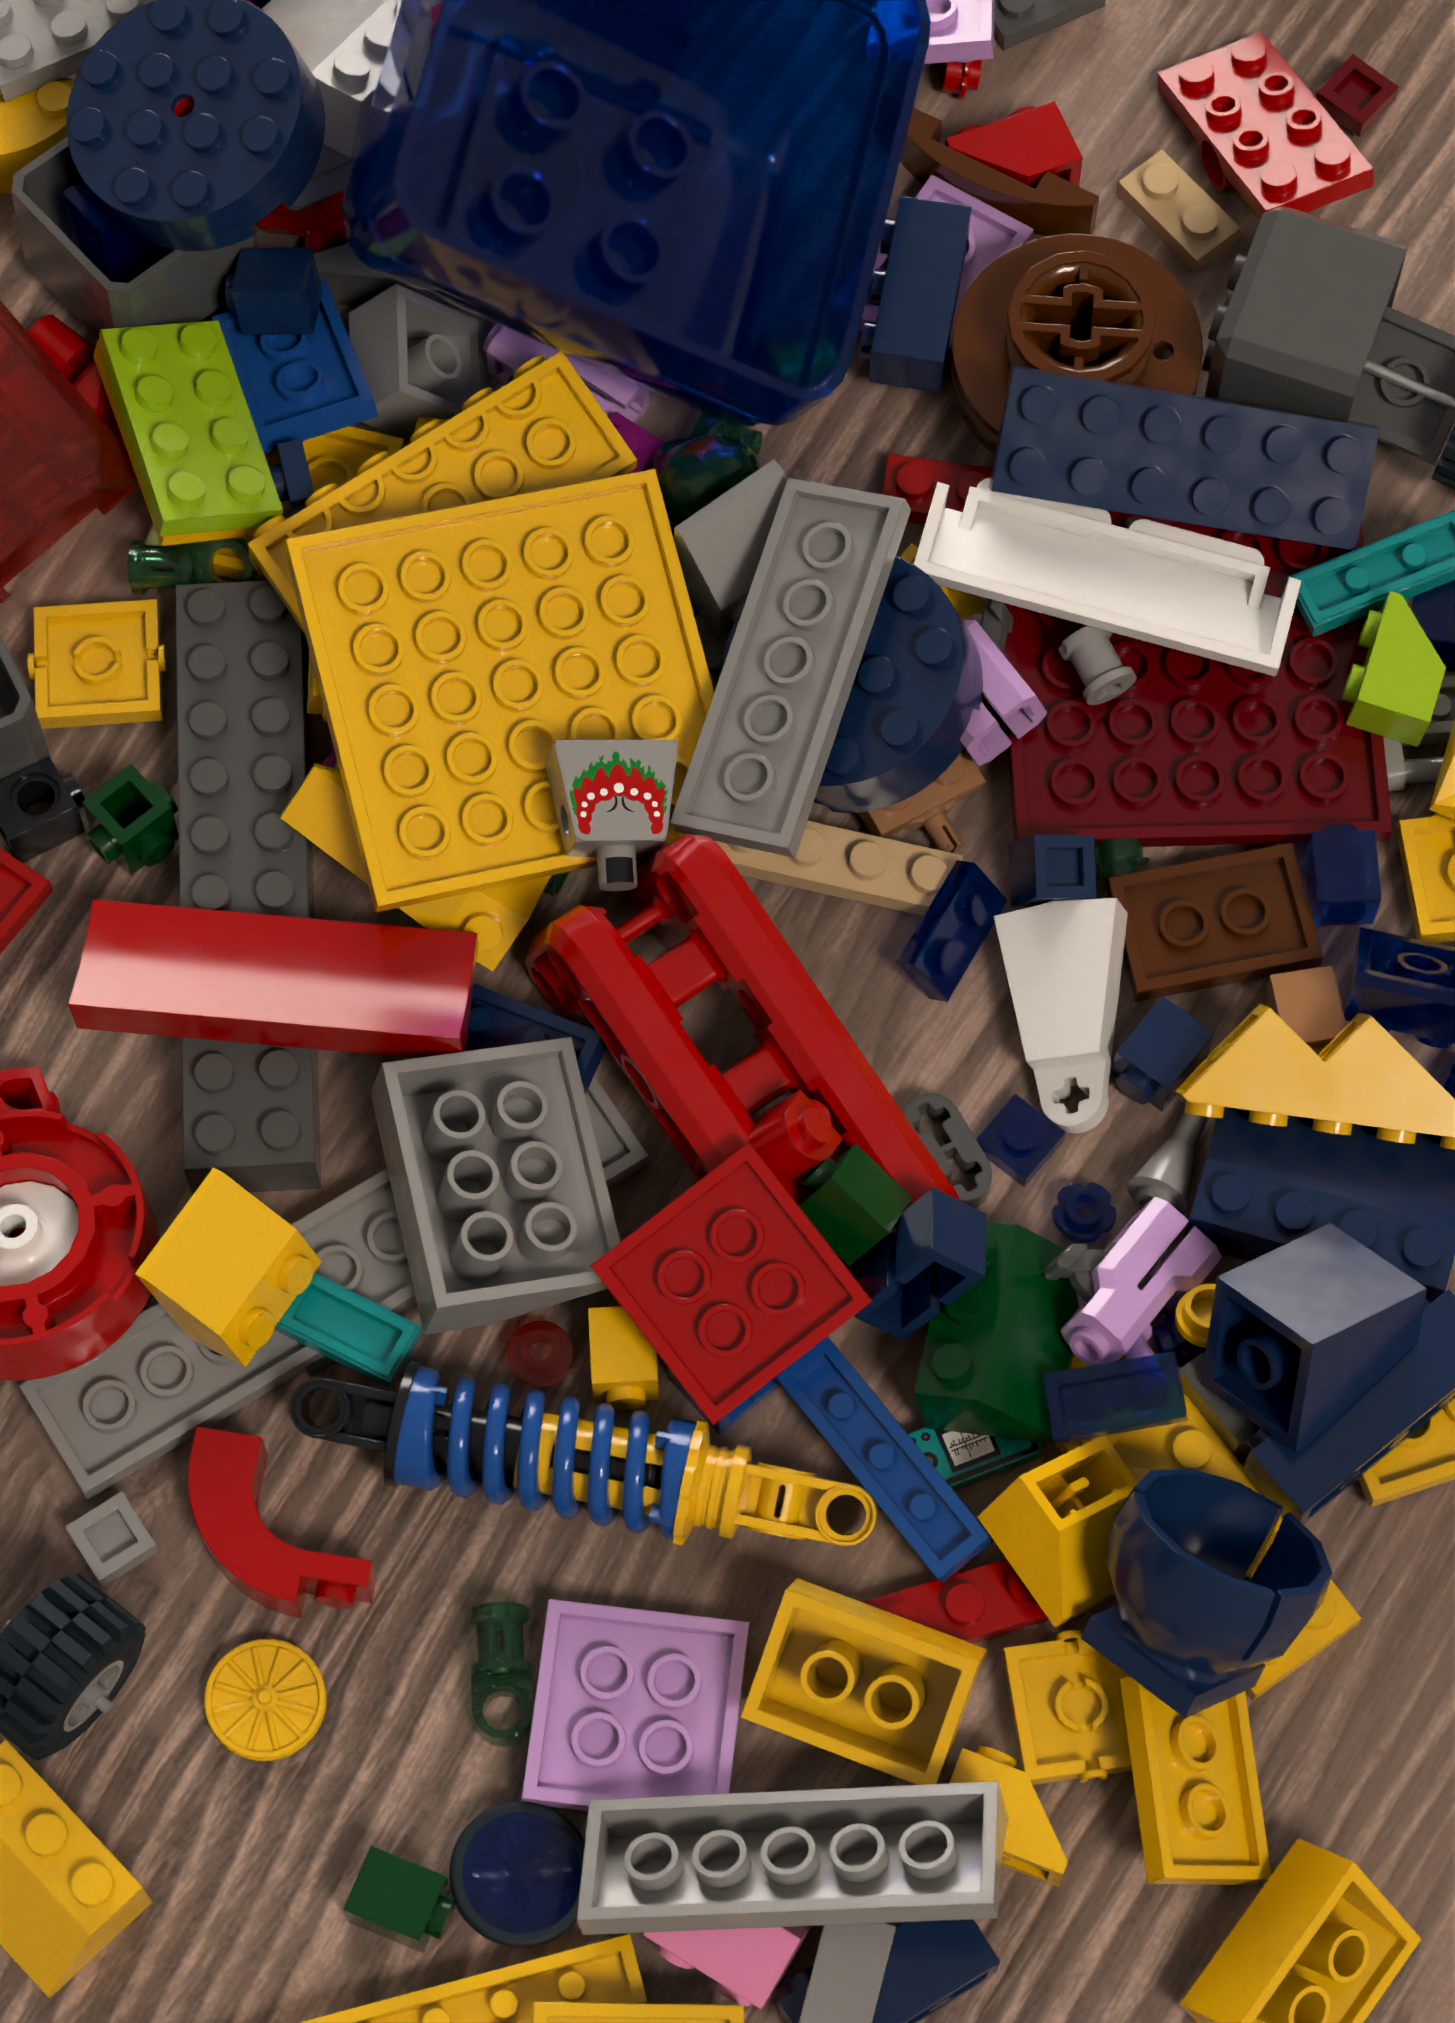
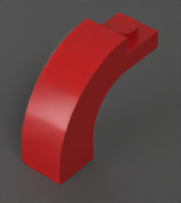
(224, 1498)

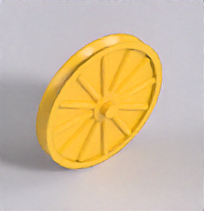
(265, 1699)

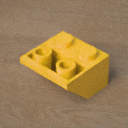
(1058, 1527)

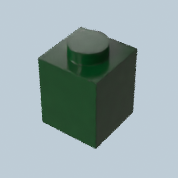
(852, 1202)
(400, 1900)

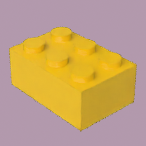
(863, 1683)

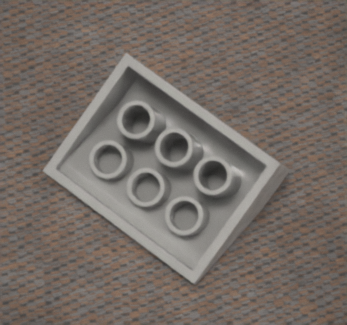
(344, 51)
(494, 1181)

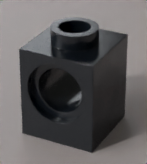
(36, 834)

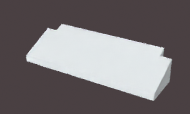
(1130, 581)

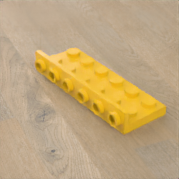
(504, 443)

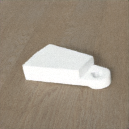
(1065, 994)

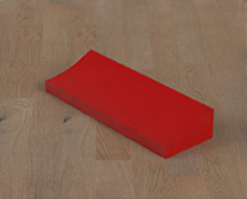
(275, 980)

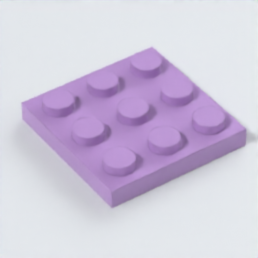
(633, 1705)

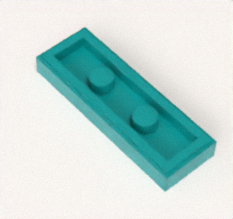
(1362, 578)

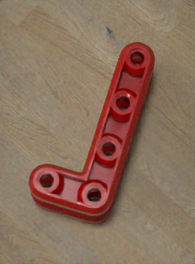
(722, 936)

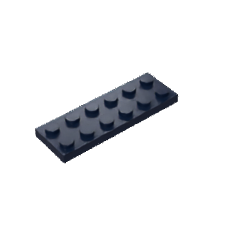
(1183, 457)

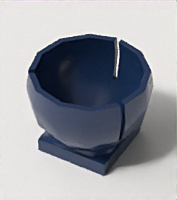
(1183, 1589)

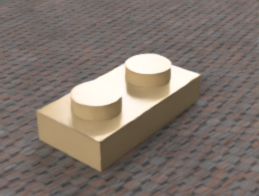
(1178, 211)

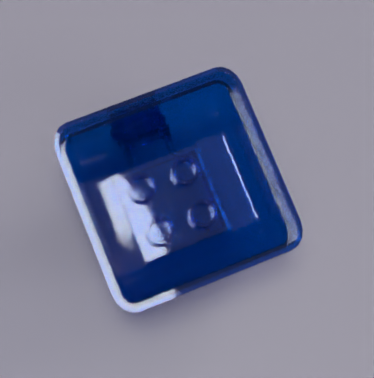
(646, 181)

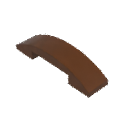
(1049, 209)

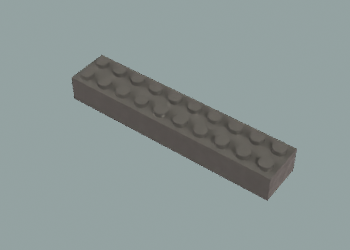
(238, 768)

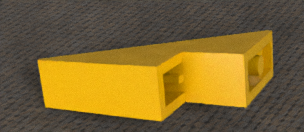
(1353, 1080)

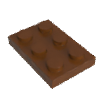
(1216, 922)

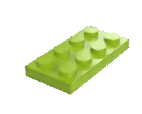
(189, 427)

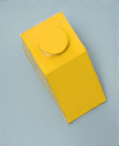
(1029, 1838)

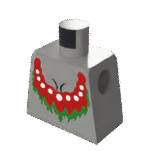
(612, 802)

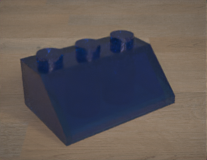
(1403, 986)

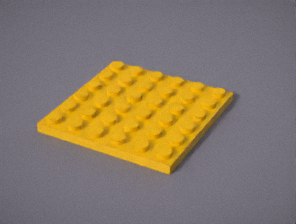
(473, 645)

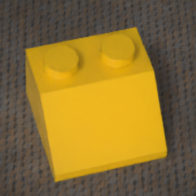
(228, 1268)

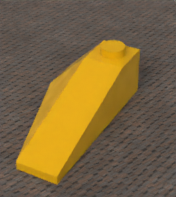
(496, 914)

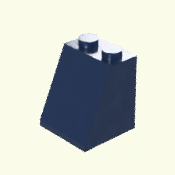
(1308, 1332)

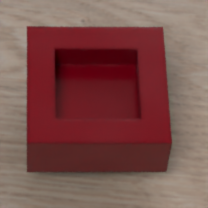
(1356, 95)

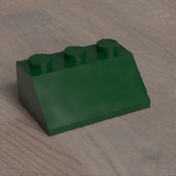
(997, 1341)

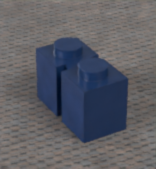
(922, 1262)

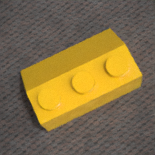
(57, 1881)
(1306, 1949)

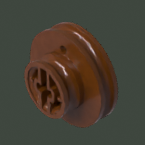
(1072, 310)

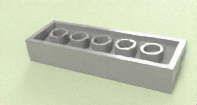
(793, 1858)

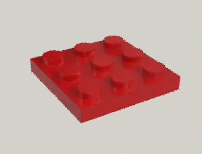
(731, 1283)

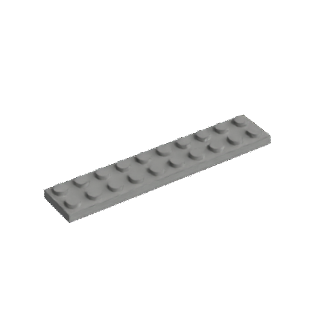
(161, 1384)

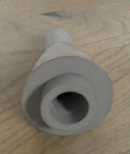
(1170, 1167)

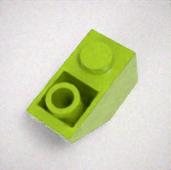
(1399, 678)

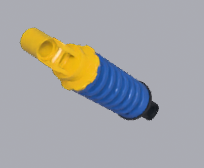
(575, 1460)

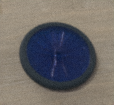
(518, 1874)

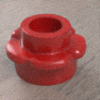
(960, 77)

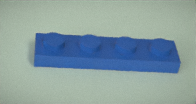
(885, 1459)

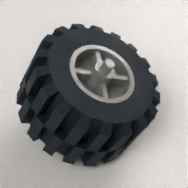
(64, 1664)

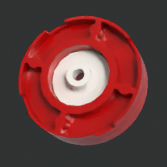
(68, 1244)

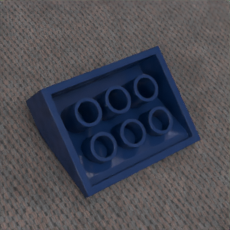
(1284, 1182)

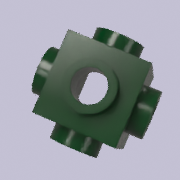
(131, 821)

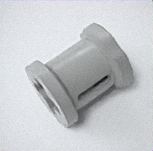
(1097, 664)

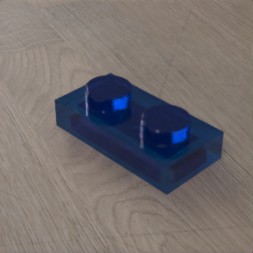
(951, 931)
(1115, 1397)

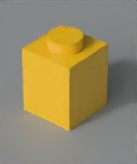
(621, 1360)

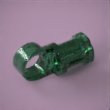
(190, 561)
(501, 1673)

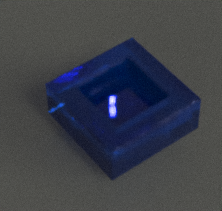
(1020, 1140)

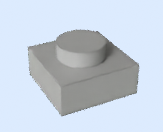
(112, 1539)

